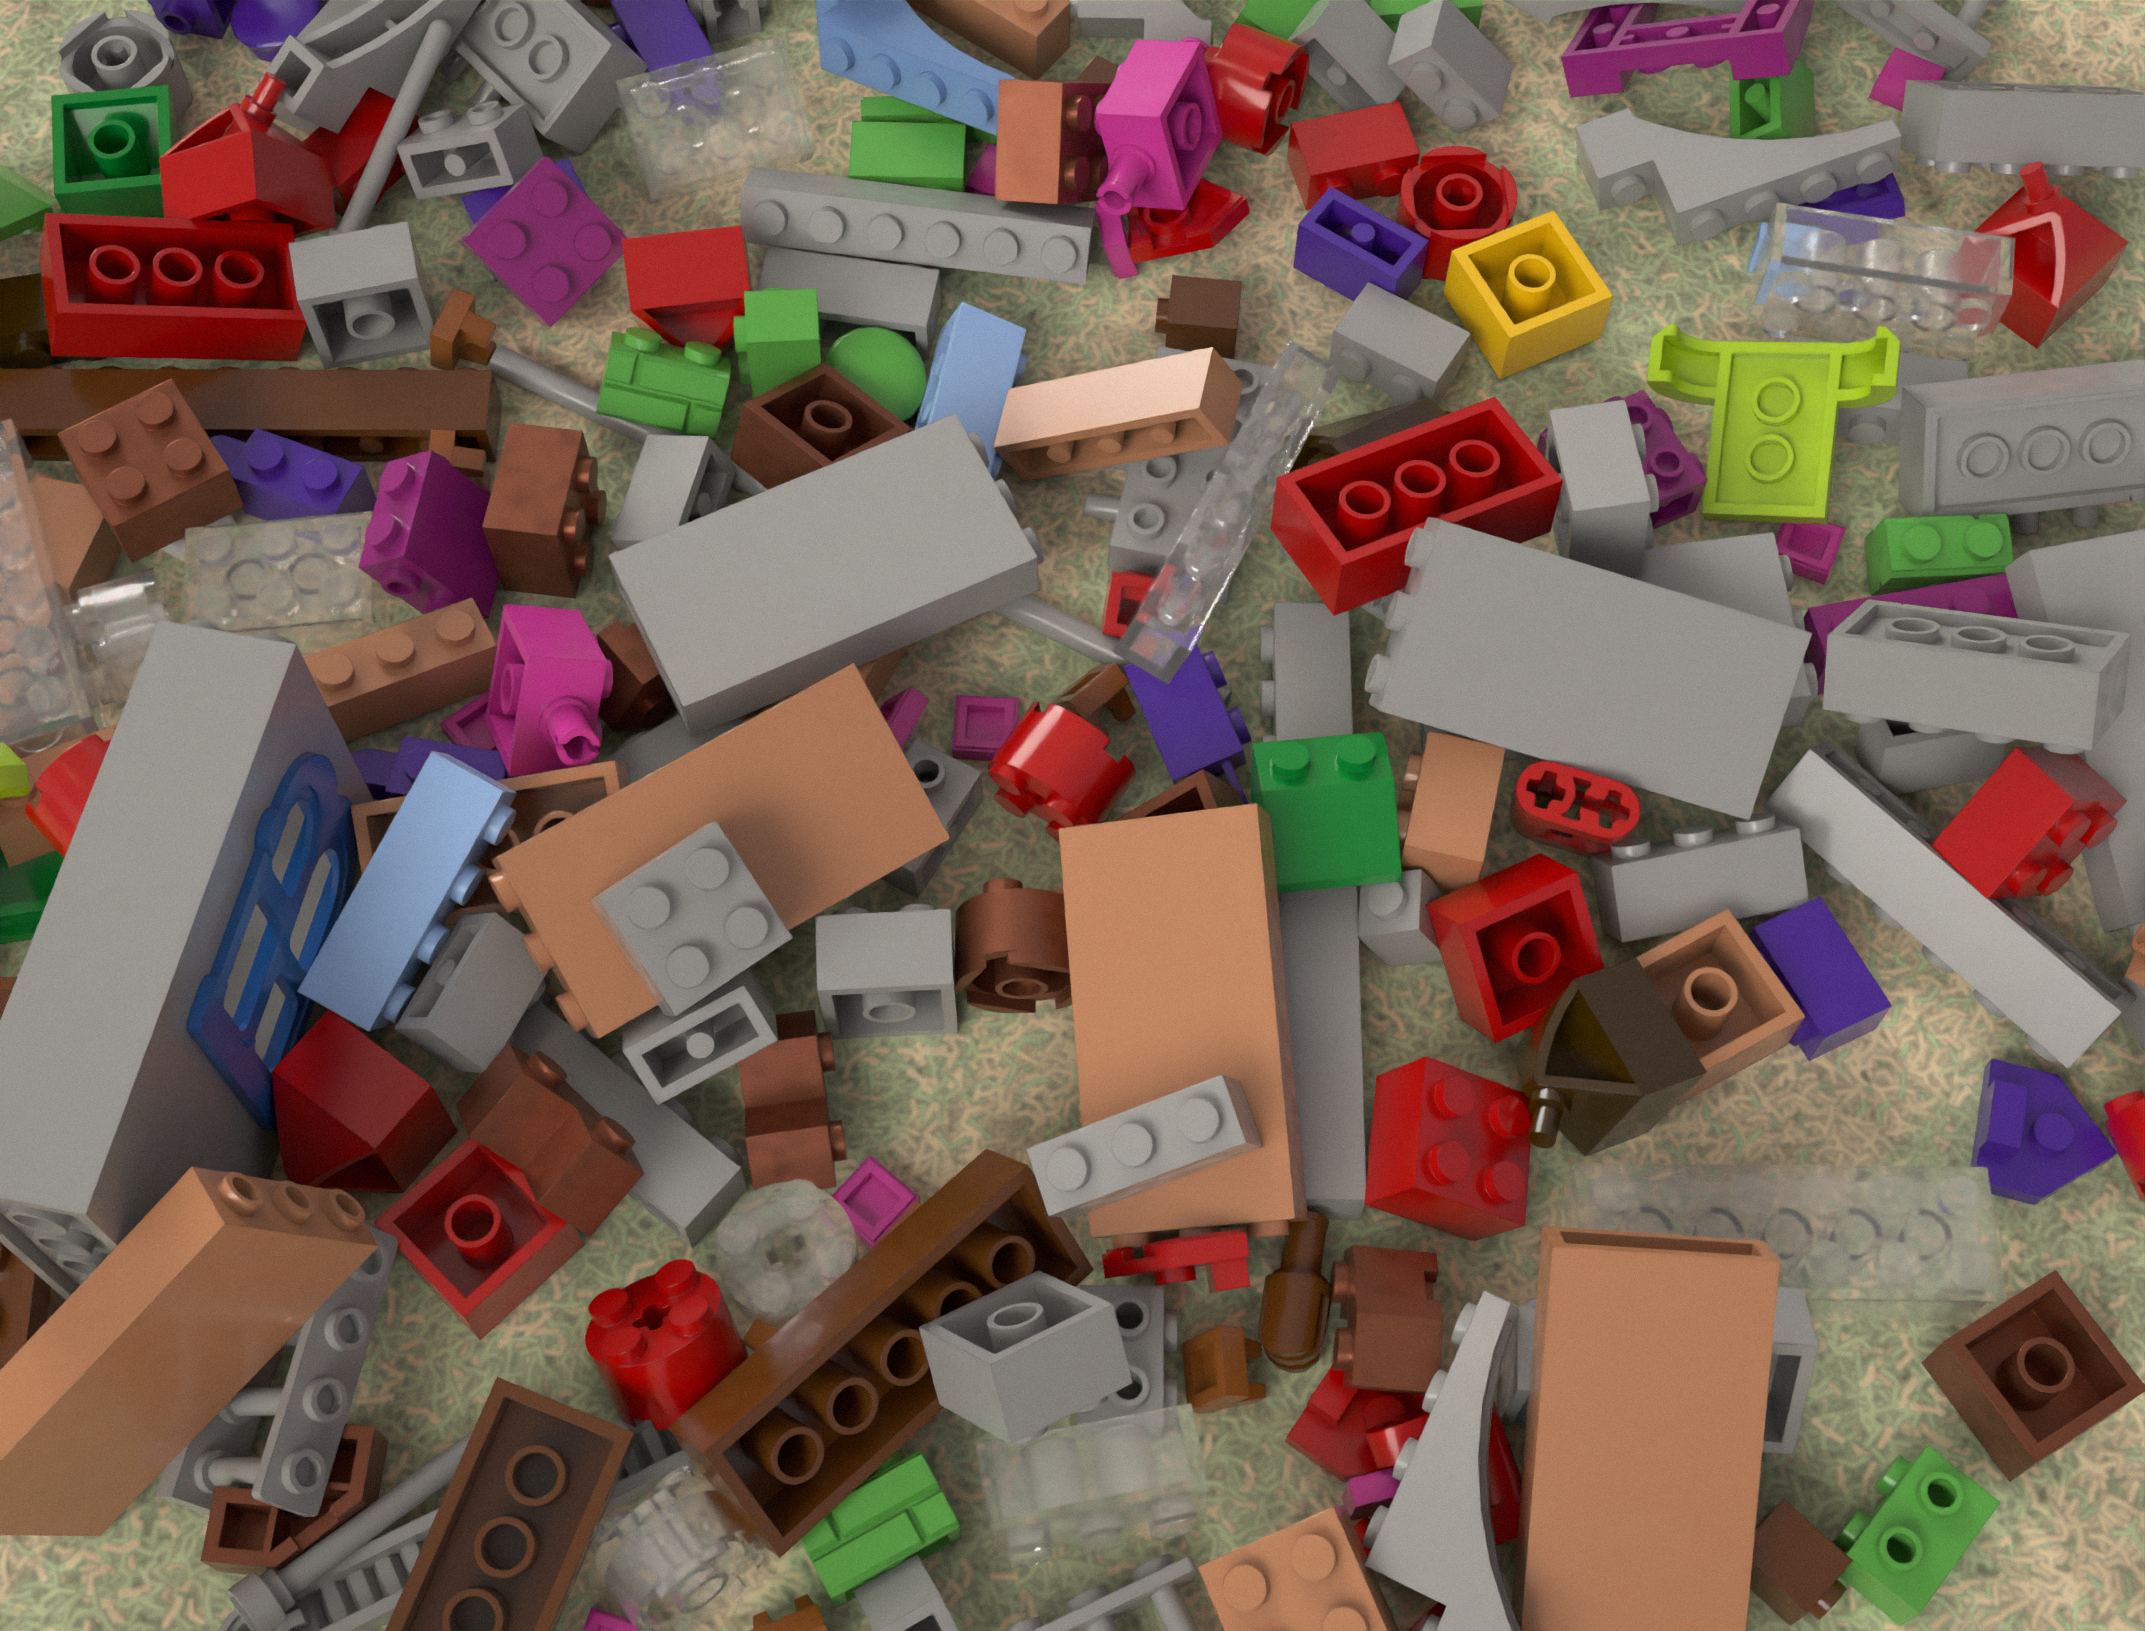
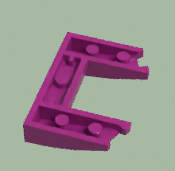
(1625, 38)

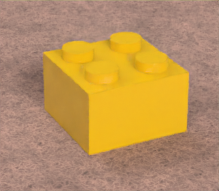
(1527, 294)

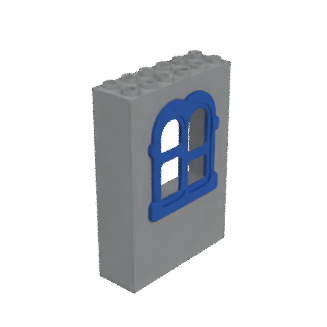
(174, 946)

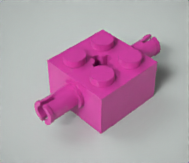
(1157, 126)
(546, 690)

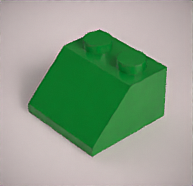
(111, 150)
(1329, 810)

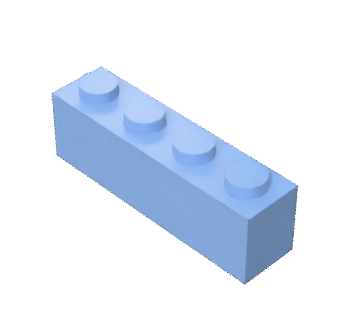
(972, 372)
(409, 892)

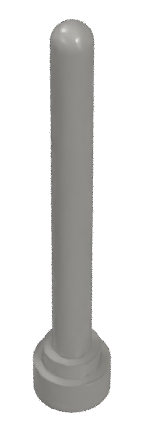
(395, 127)
(266, 1597)

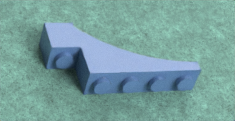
(899, 55)

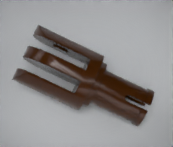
(1297, 1299)

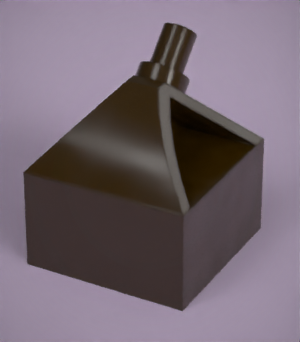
(1604, 1061)

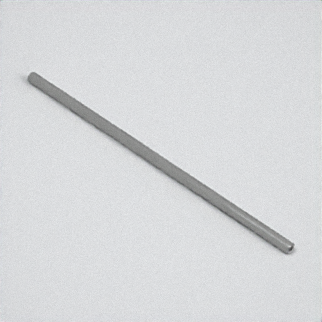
(583, 400)

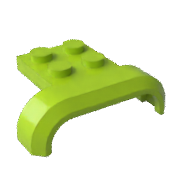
(1772, 415)

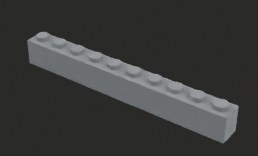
(1320, 927)

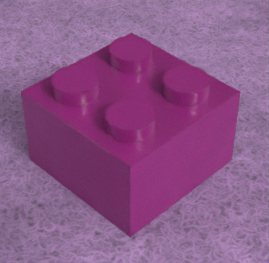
(545, 242)

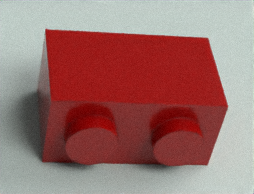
(354, 145)
(1353, 152)

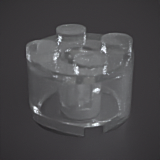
(119, 624)
(778, 1222)
(676, 1554)

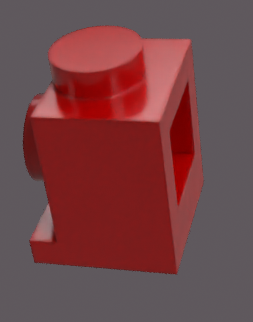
(1122, 599)

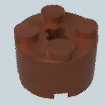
(1012, 948)

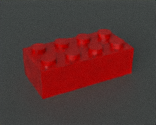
(169, 288)
(1357, 510)

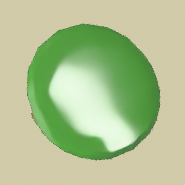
(882, 367)

